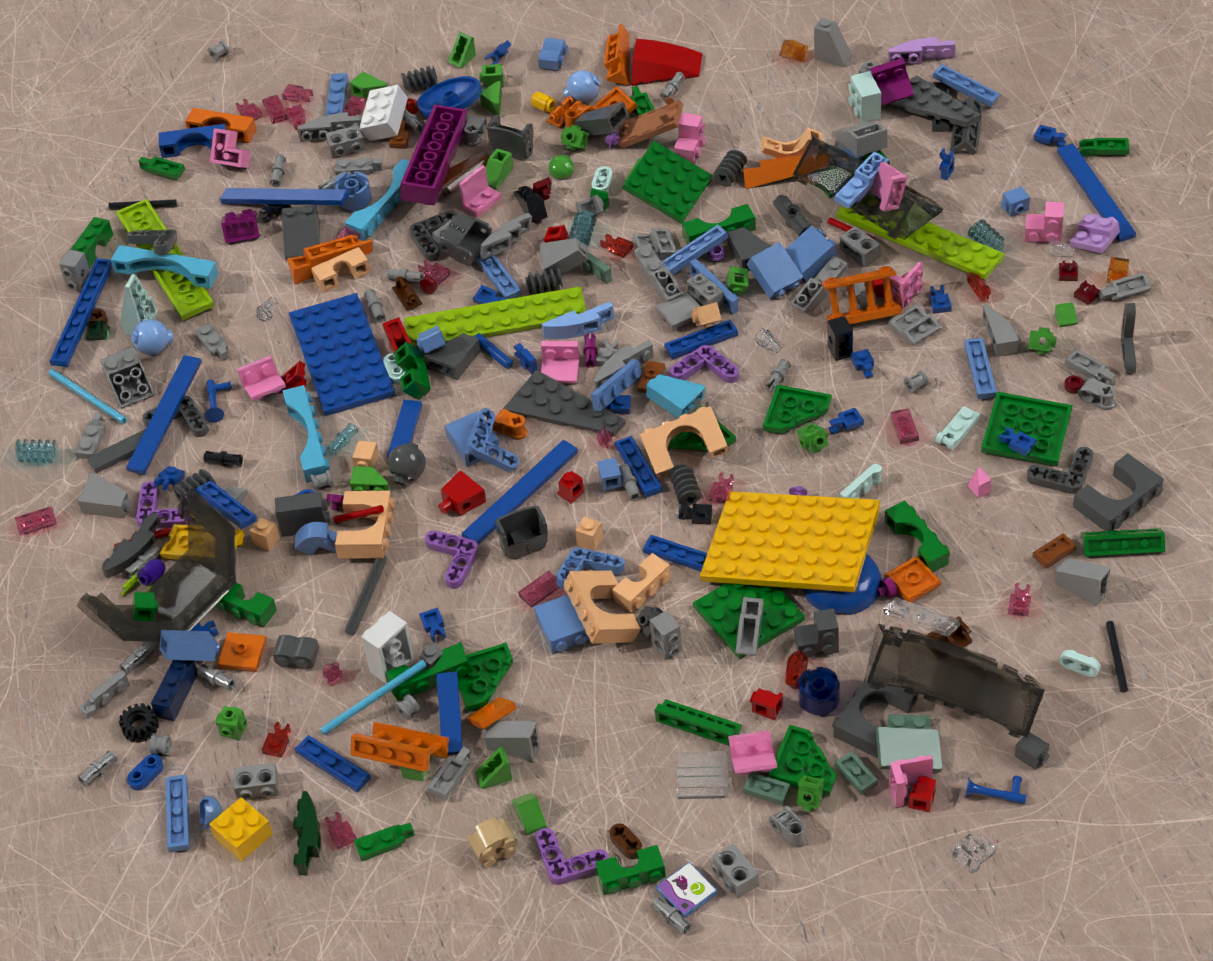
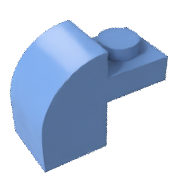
(313, 536)

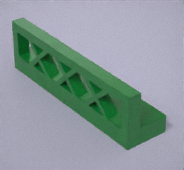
(1123, 542)
(696, 722)

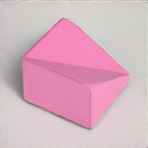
(980, 483)

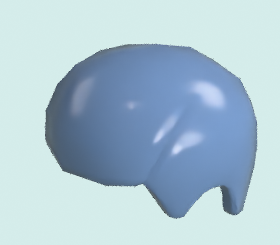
(209, 810)

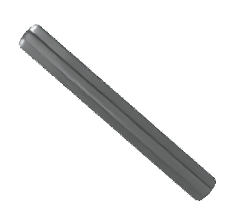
(365, 595)

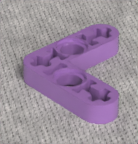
(705, 360)
(153, 498)
(458, 551)
(565, 866)

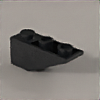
(531, 203)

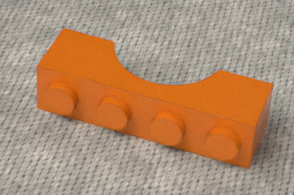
(242, 124)

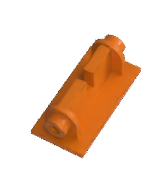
(557, 116)

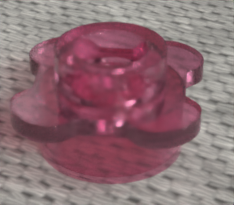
(604, 437)
(332, 672)

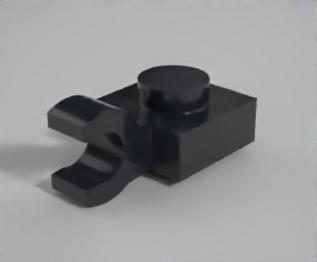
(272, 209)
(699, 513)

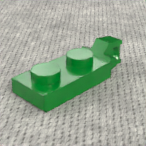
(641, 100)
(162, 167)
(383, 840)

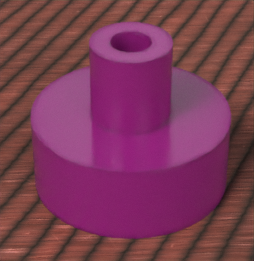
(336, 500)
(887, 587)

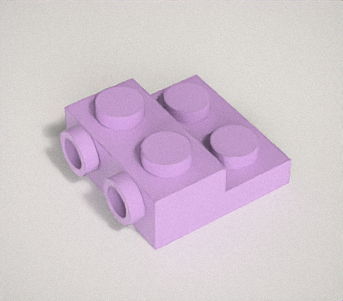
(1095, 233)

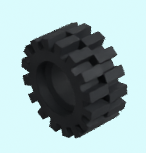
(135, 714)

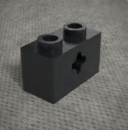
(839, 338)

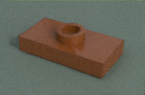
(651, 370)
(1054, 551)

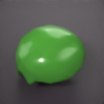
(561, 167)

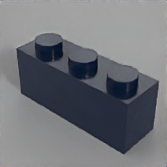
(174, 689)

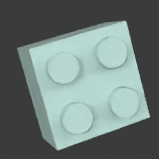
(865, 97)

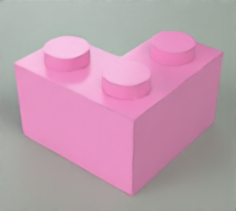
(690, 137)
(225, 151)
(1045, 227)

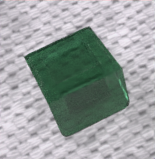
(97, 331)

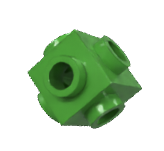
(574, 137)
(1034, 340)
(812, 438)
(231, 722)

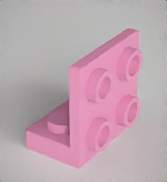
(889, 187)
(476, 193)
(906, 288)
(560, 360)
(260, 378)
(752, 752)
(906, 773)

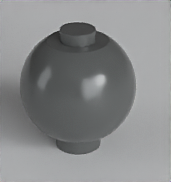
(406, 463)

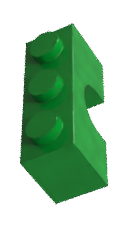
(96, 233)
(415, 380)
(255, 610)
(616, 878)

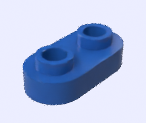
(146, 771)

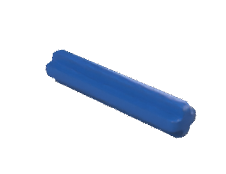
(494, 352)

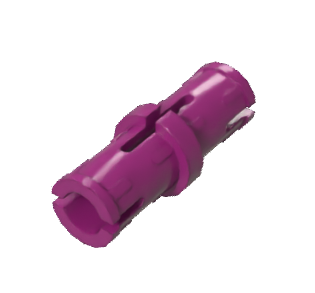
(590, 350)

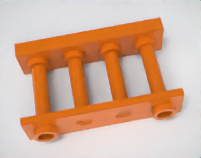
(871, 311)
(399, 746)

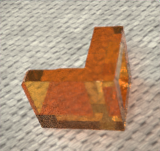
(793, 50)
(1117, 269)

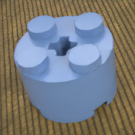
(358, 190)

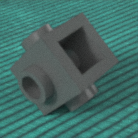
(644, 619)

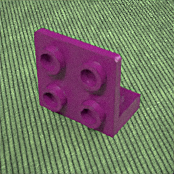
(892, 81)
(240, 226)

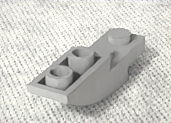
(317, 128)
(657, 274)
(813, 293)
(642, 353)

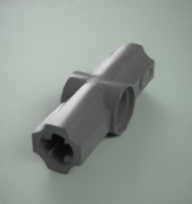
(791, 214)

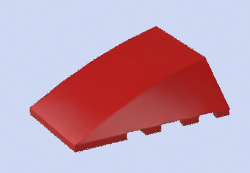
(662, 60)

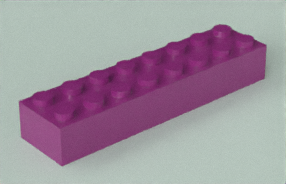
(433, 155)

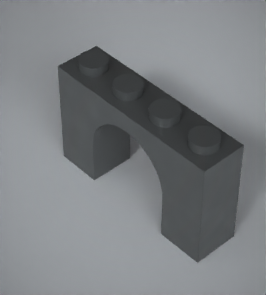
(1111, 513)
(855, 729)

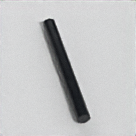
(154, 203)
(1116, 656)

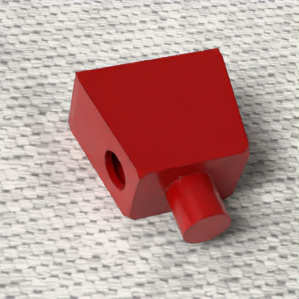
(461, 495)

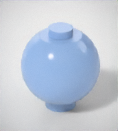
(582, 86)
(151, 337)

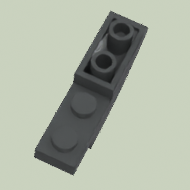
(126, 551)

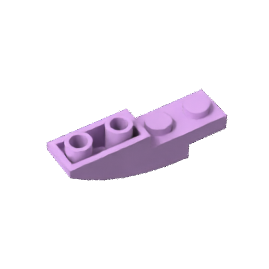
(920, 49)

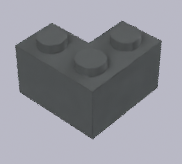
(818, 637)

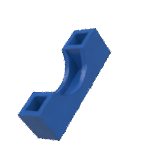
(174, 142)

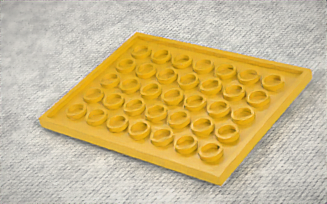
(791, 541)

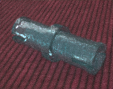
(342, 439)

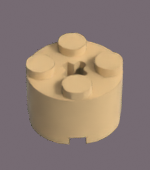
(492, 841)

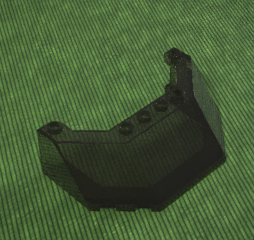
(833, 168)
(187, 587)
(954, 677)

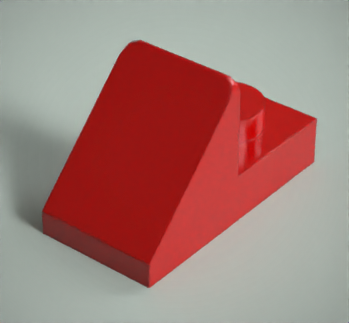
(395, 333)
(294, 377)

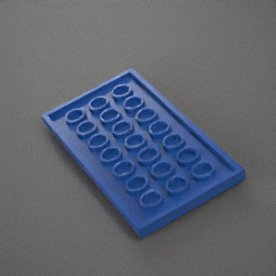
(341, 354)

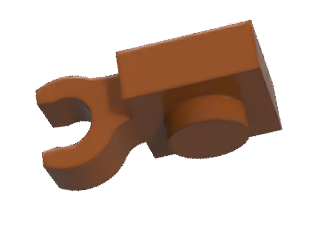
(402, 139)

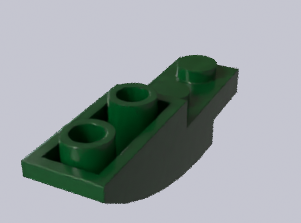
(308, 834)

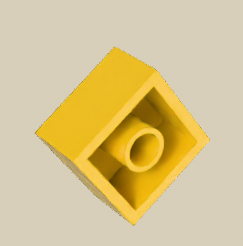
(241, 829)

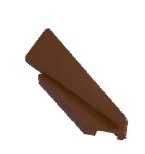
(462, 170)

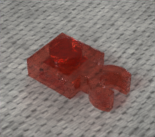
(617, 246)
(276, 743)

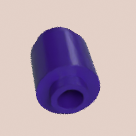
(151, 572)

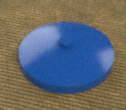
(453, 92)

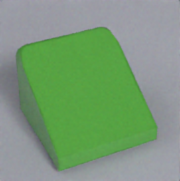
(1065, 314)

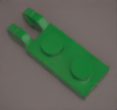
(1104, 146)

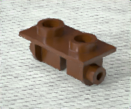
(406, 294)

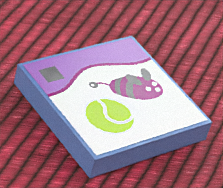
(686, 890)

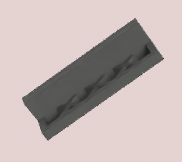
(969, 135)

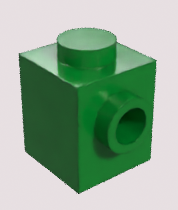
(144, 606)

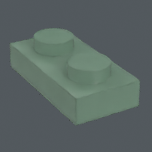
(597, 268)
(909, 721)
(856, 773)
(766, 788)

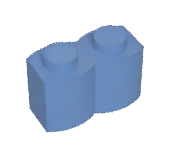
(552, 53)
(431, 340)

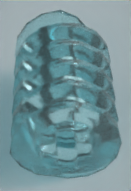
(583, 226)
(986, 235)
(36, 453)

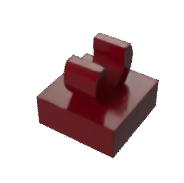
(543, 188)
(1068, 271)
(1086, 293)

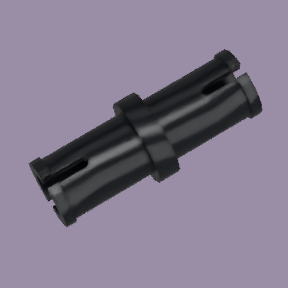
(223, 458)

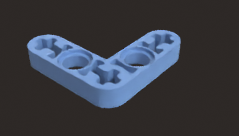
(485, 446)
(585, 558)

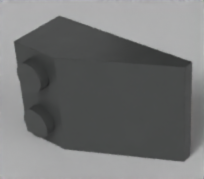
(300, 229)

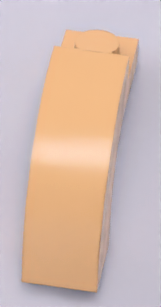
(789, 149)

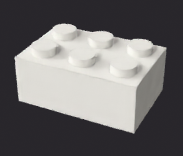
(383, 113)
(387, 645)

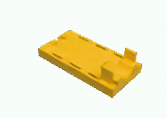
(179, 542)

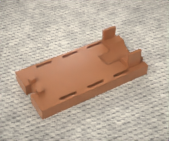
(651, 123)

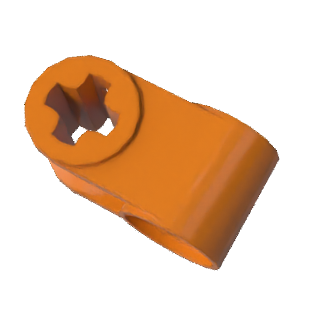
(575, 112)
(510, 424)

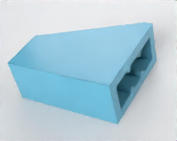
(674, 394)

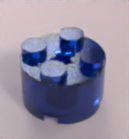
(819, 691)

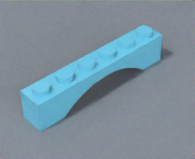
(369, 218)
(134, 260)
(298, 407)

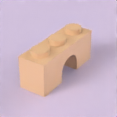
(351, 262)
(632, 594)

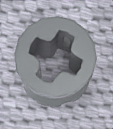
(218, 50)
(916, 381)
(321, 480)

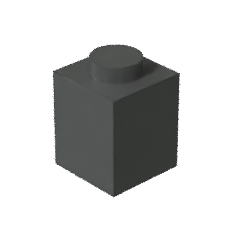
(1032, 751)

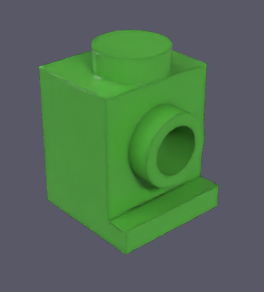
(492, 74)
(737, 284)
(814, 788)

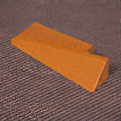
(617, 57)
(770, 171)
(301, 266)

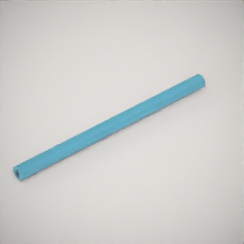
(87, 396)
(373, 697)

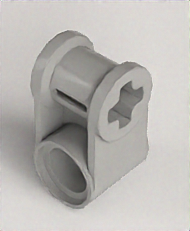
(474, 130)
(1097, 392)
(787, 824)

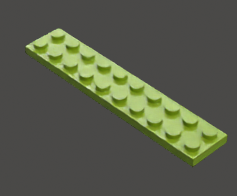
(937, 244)
(181, 292)
(498, 316)

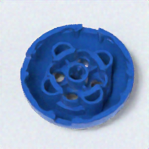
(849, 602)

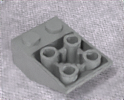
(863, 137)
(127, 377)

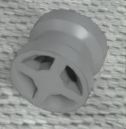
(407, 707)
(160, 744)

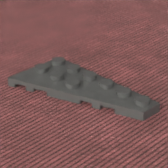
(933, 101)
(560, 405)

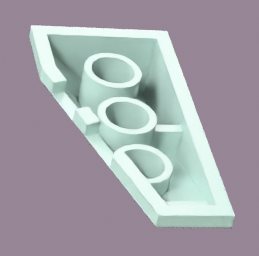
(136, 305)

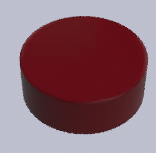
(428, 285)
(1073, 384)

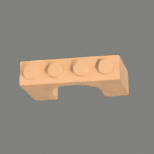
(700, 422)
(371, 541)
(598, 624)

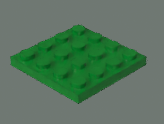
(667, 182)
(1035, 417)
(724, 605)

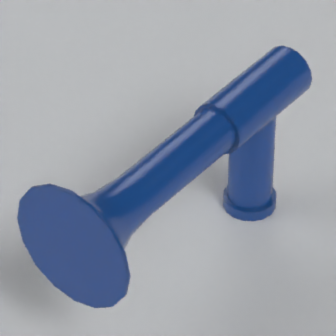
(215, 414)
(1013, 796)

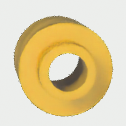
(543, 102)

